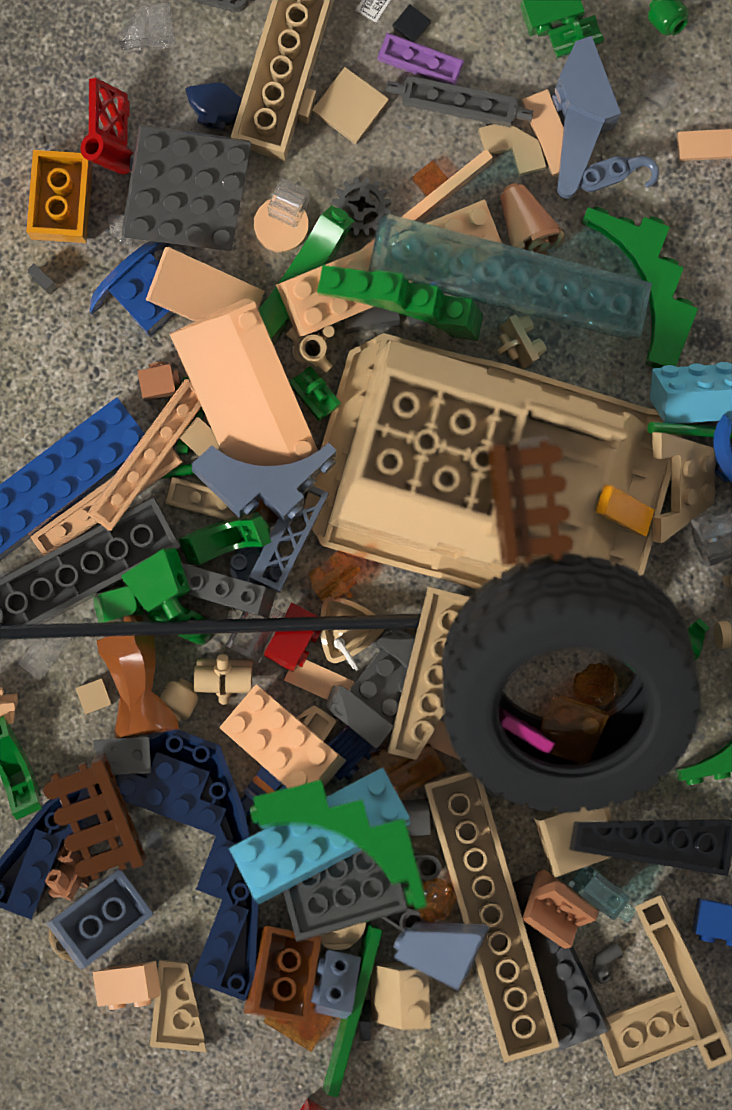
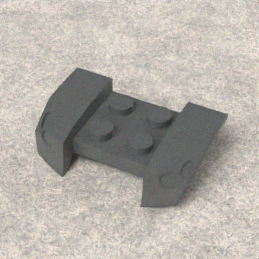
(375, 696)

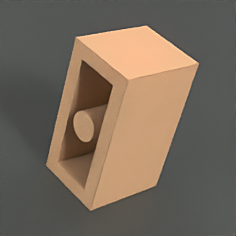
(127, 984)

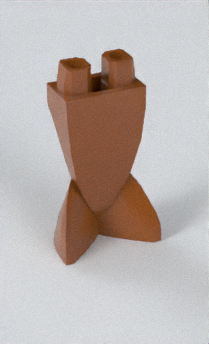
(133, 668)

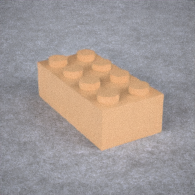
(280, 741)

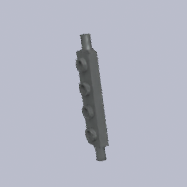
(459, 101)

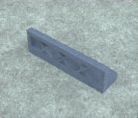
(279, 536)

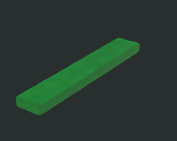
(348, 1026)

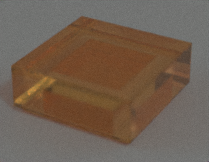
(429, 178)

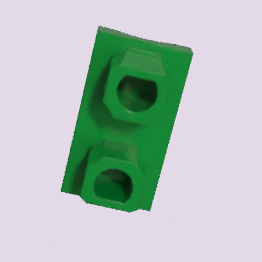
(564, 37)
(314, 393)

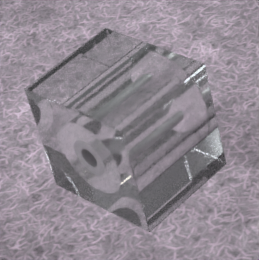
(288, 202)

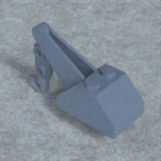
(589, 110)

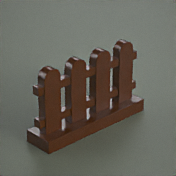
(505, 489)
(96, 803)

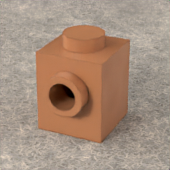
(158, 381)

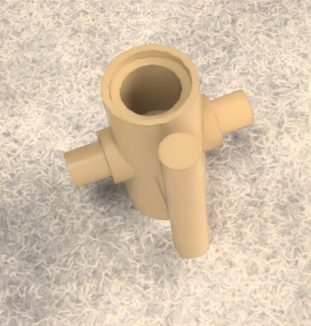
(317, 342)
(223, 677)

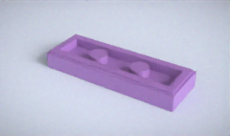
(420, 59)

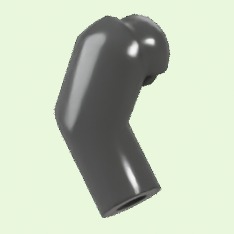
(602, 963)

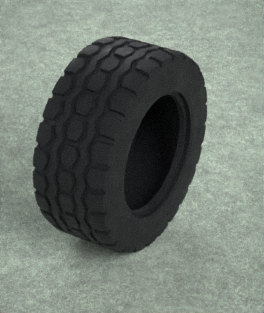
(564, 608)

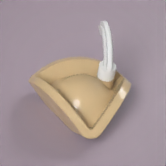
(344, 644)

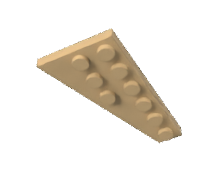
(422, 691)

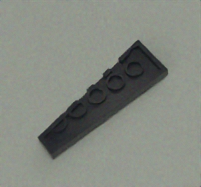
(682, 844)
(566, 987)

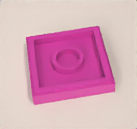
(524, 730)

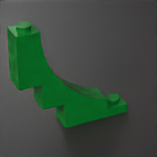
(317, 251)
(384, 843)

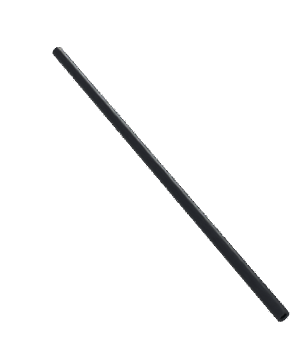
(211, 626)

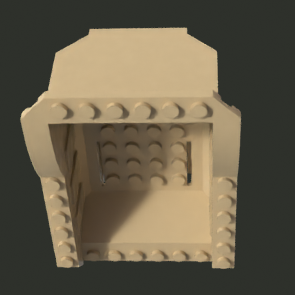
(417, 468)

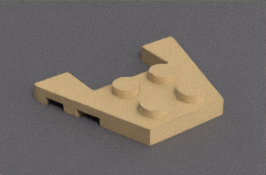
(690, 482)

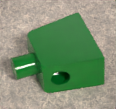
(159, 583)

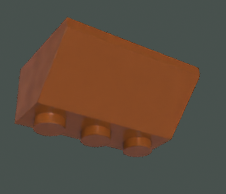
(283, 975)

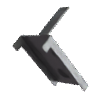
(126, 754)

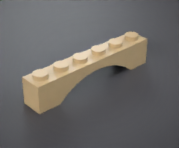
(686, 981)

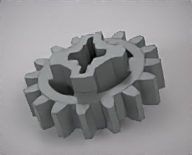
(371, 209)

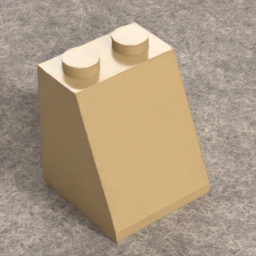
(555, 836)
(400, 996)

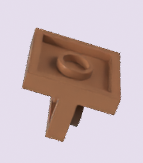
(557, 909)

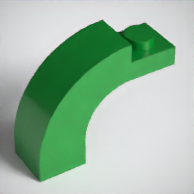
(225, 537)
(17, 774)

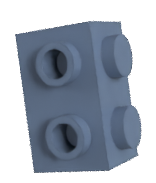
(336, 984)

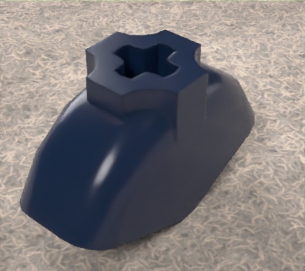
(214, 105)

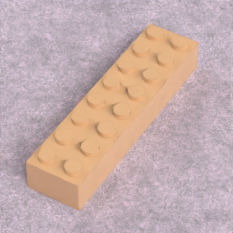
(313, 312)

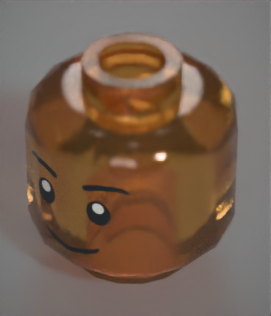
(439, 900)

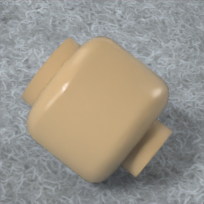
(180, 698)

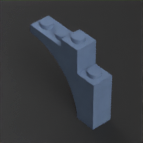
(278, 487)

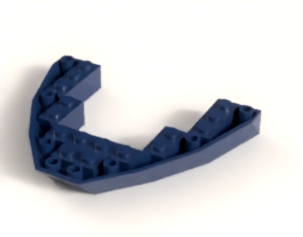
(187, 785)

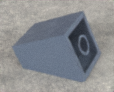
(441, 949)

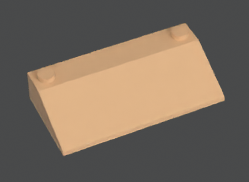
(244, 387)

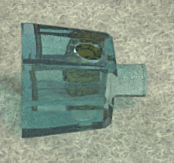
(602, 894)

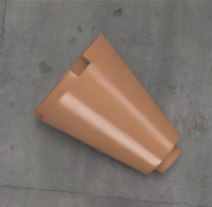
(528, 222)

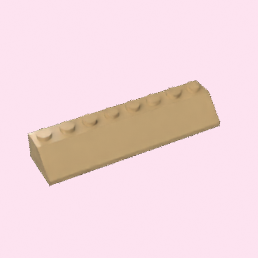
(281, 75)

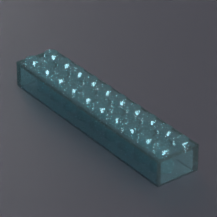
(511, 277)

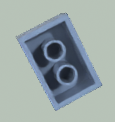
(99, 919)

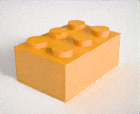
(59, 196)

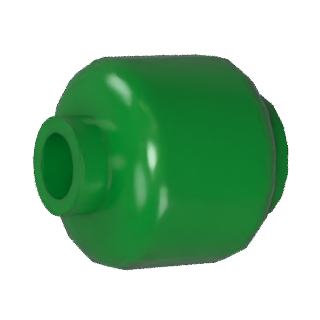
(668, 16)

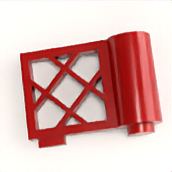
(103, 145)

